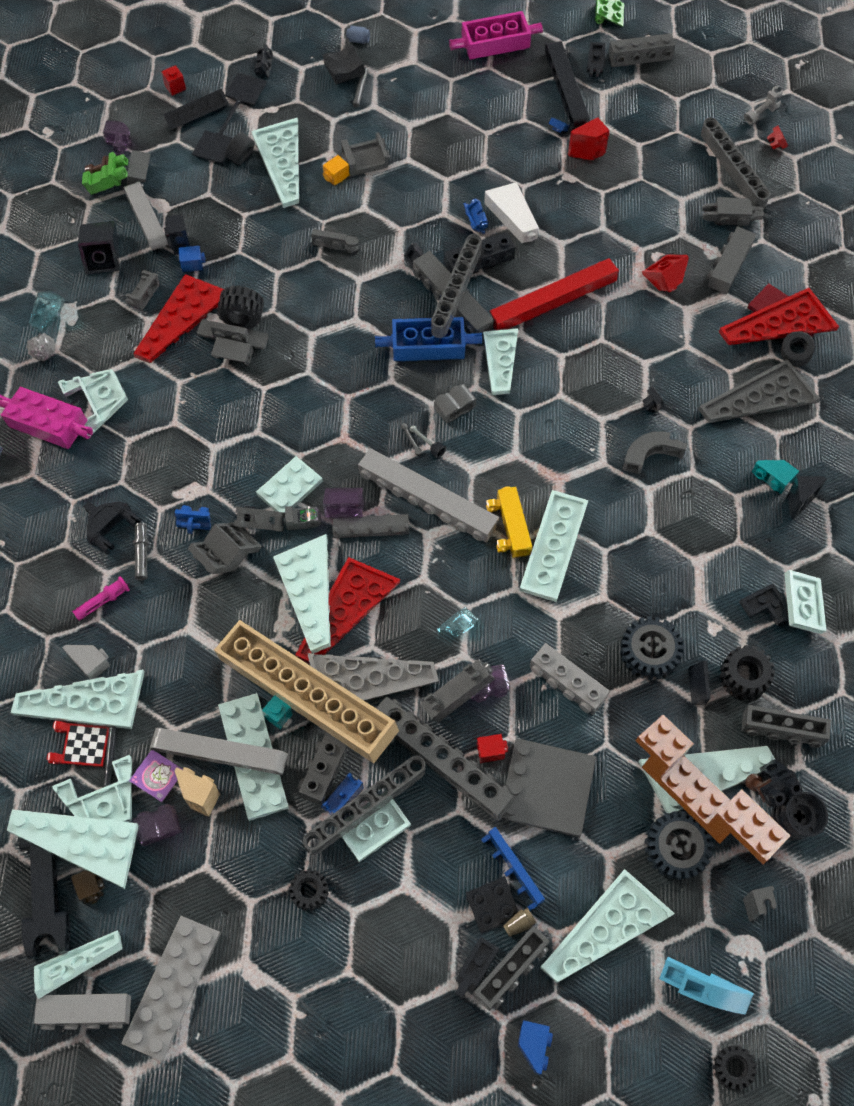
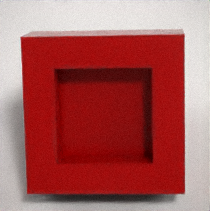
(779, 138)

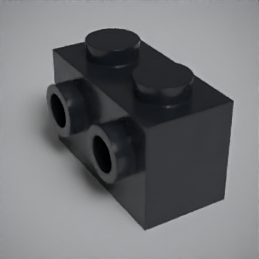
(177, 232)

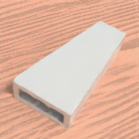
(512, 210)

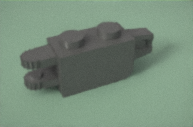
(732, 211)

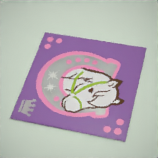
(155, 775)

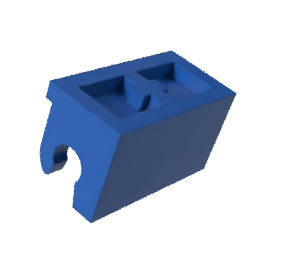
(344, 793)

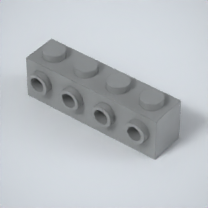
(569, 679)
(82, 1010)

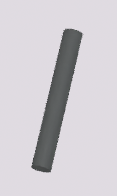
(361, 84)

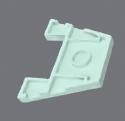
(102, 392)
(107, 803)

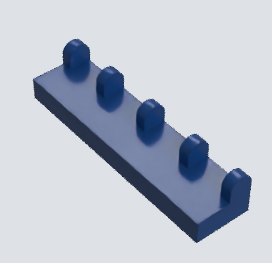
(515, 868)

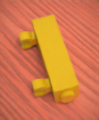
(514, 522)

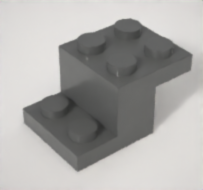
(224, 548)

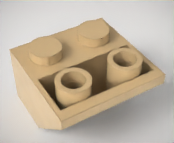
(198, 792)

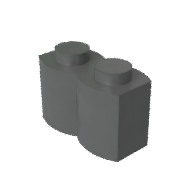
(454, 403)

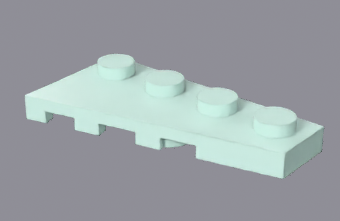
(500, 356)

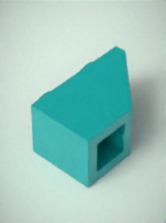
(775, 473)

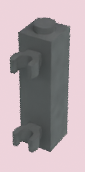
(458, 690)

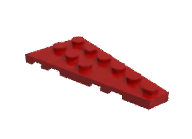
(793, 314)
(351, 599)

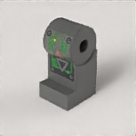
(302, 518)

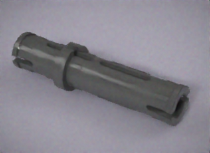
(140, 543)

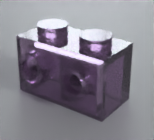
(343, 502)

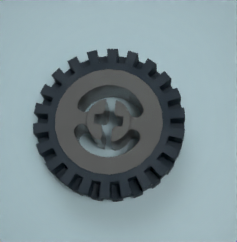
(638, 653)
(696, 839)

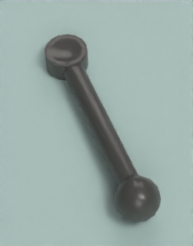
(418, 451)

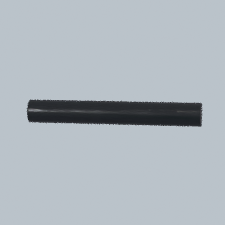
(108, 774)

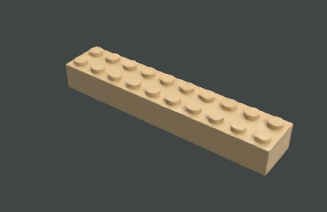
(307, 691)

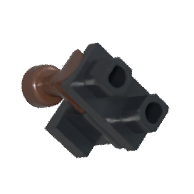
(777, 785)

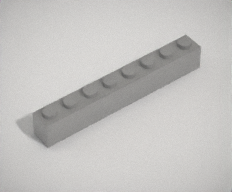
(428, 495)

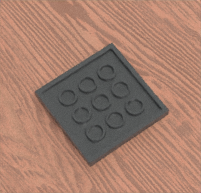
(549, 787)

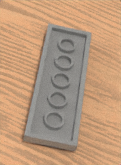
(171, 988)

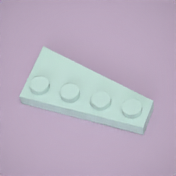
(67, 966)

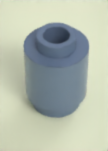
(358, 34)

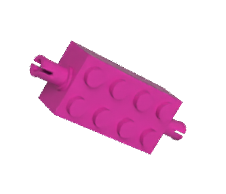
(496, 35)
(44, 417)

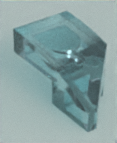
(458, 623)

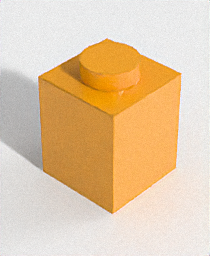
(336, 170)

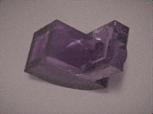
(118, 135)

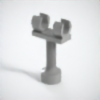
(751, 116)

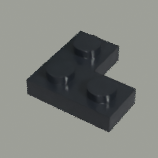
(769, 600)

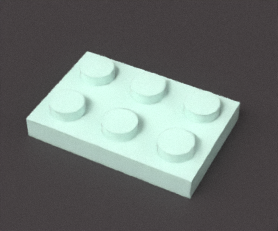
(289, 485)
(805, 602)
(376, 829)

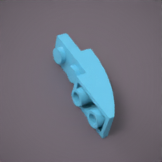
(706, 989)

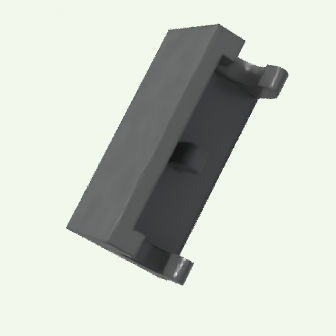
(138, 167)
(143, 291)
(232, 350)
(755, 902)

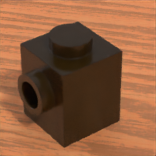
(88, 887)

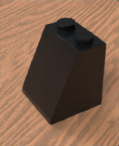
(99, 247)

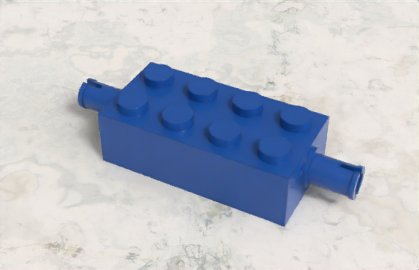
(414, 340)

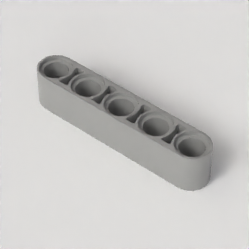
(145, 216)

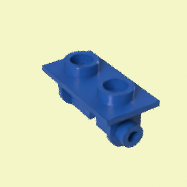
(476, 216)

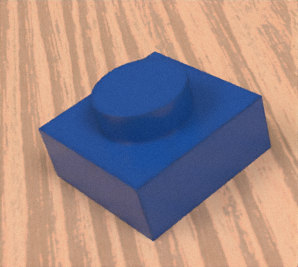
(558, 125)

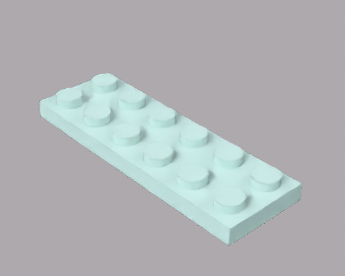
(553, 546)
(245, 724)

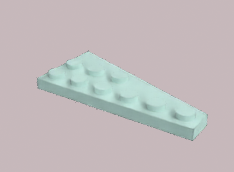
(307, 584)
(91, 701)
(720, 767)
(90, 843)

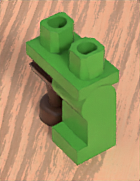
(105, 174)

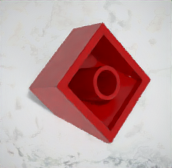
(589, 140)

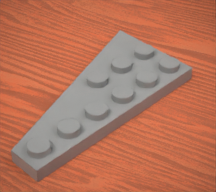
(374, 677)

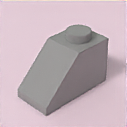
(88, 659)

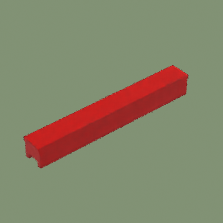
(554, 295)

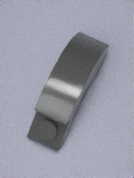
(651, 444)

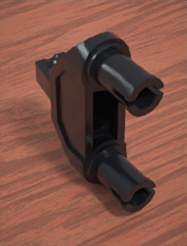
(103, 519)

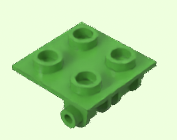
(611, 10)

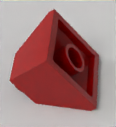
(667, 272)

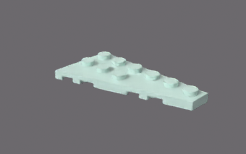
(281, 158)
(612, 921)

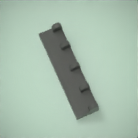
(370, 526)

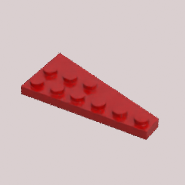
(181, 313)

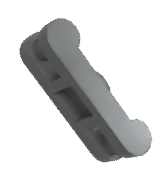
(259, 519)

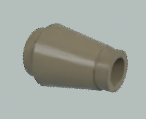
(520, 922)

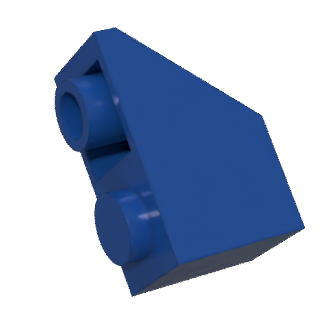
(533, 1044)

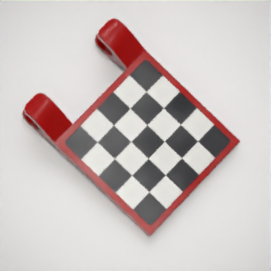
(83, 745)

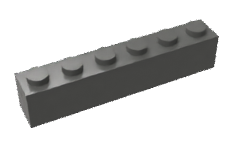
(435, 278)

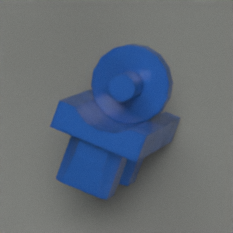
(193, 519)

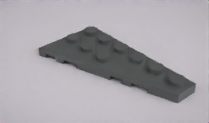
(767, 392)

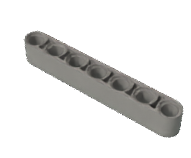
(219, 751)

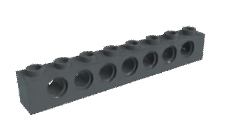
(495, 806)

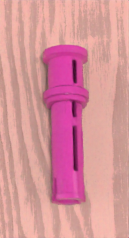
(109, 593)

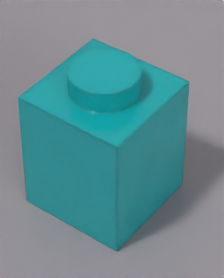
(277, 712)

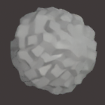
(41, 347)

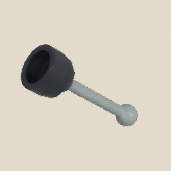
(437, 449)

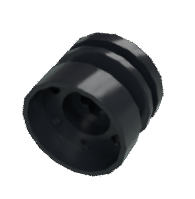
(809, 815)

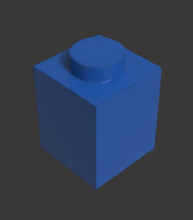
(191, 258)

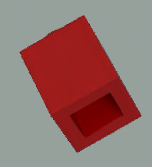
(173, 80)
(491, 748)

